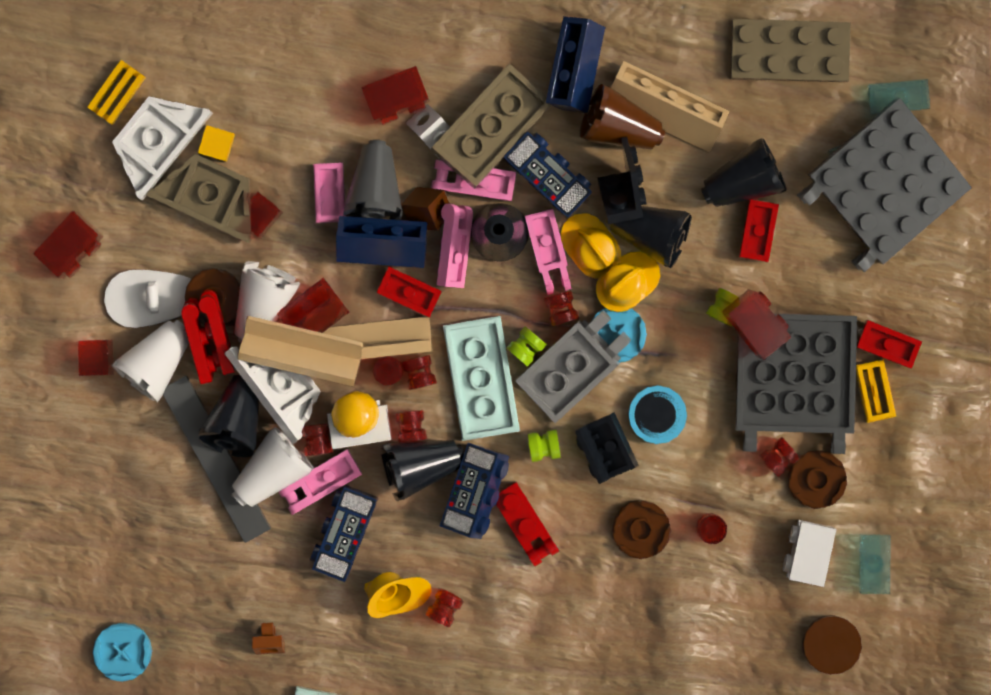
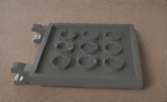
(887, 183)
(802, 383)

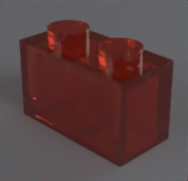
(396, 95)
(69, 245)
(314, 309)
(757, 323)

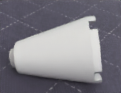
(262, 294)
(154, 359)
(270, 469)

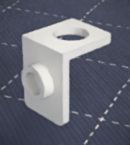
(432, 129)

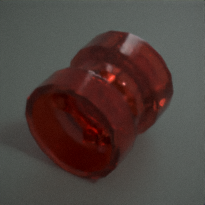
(558, 302)
(391, 368)
(419, 379)
(410, 423)
(317, 439)
(774, 461)
(712, 532)
(441, 613)

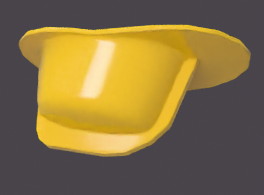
(589, 244)
(627, 281)
(393, 595)

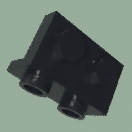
(605, 448)

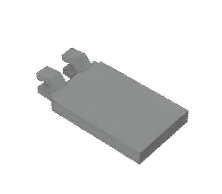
(572, 367)

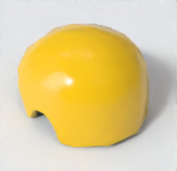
(355, 414)

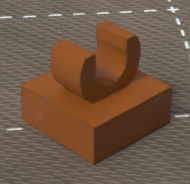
(268, 642)

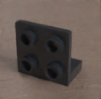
(621, 191)

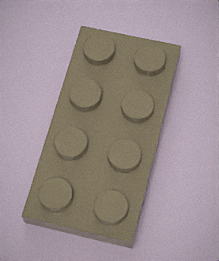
(790, 50)
(491, 126)

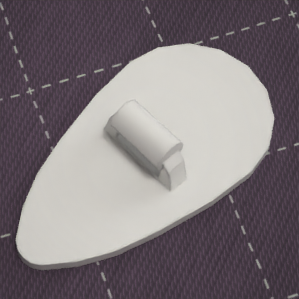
(145, 297)

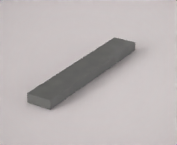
(218, 466)

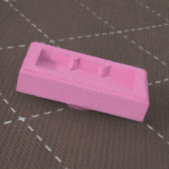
(329, 192)

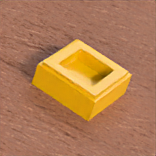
(216, 143)

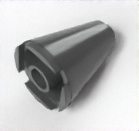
(374, 185)

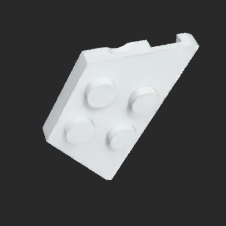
(156, 139)
(282, 393)

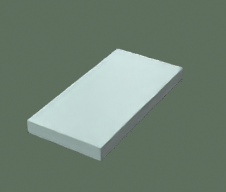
(481, 378)

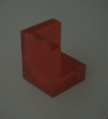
(263, 214)
(95, 357)

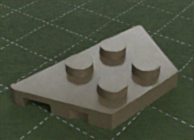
(209, 195)

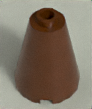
(617, 117)

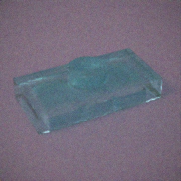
(913, 94)
(874, 564)

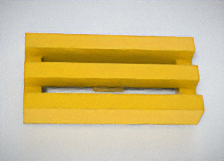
(106, 87)
(886, 390)

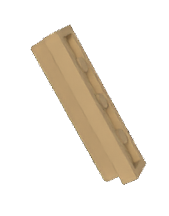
(678, 110)
(388, 337)
(300, 351)

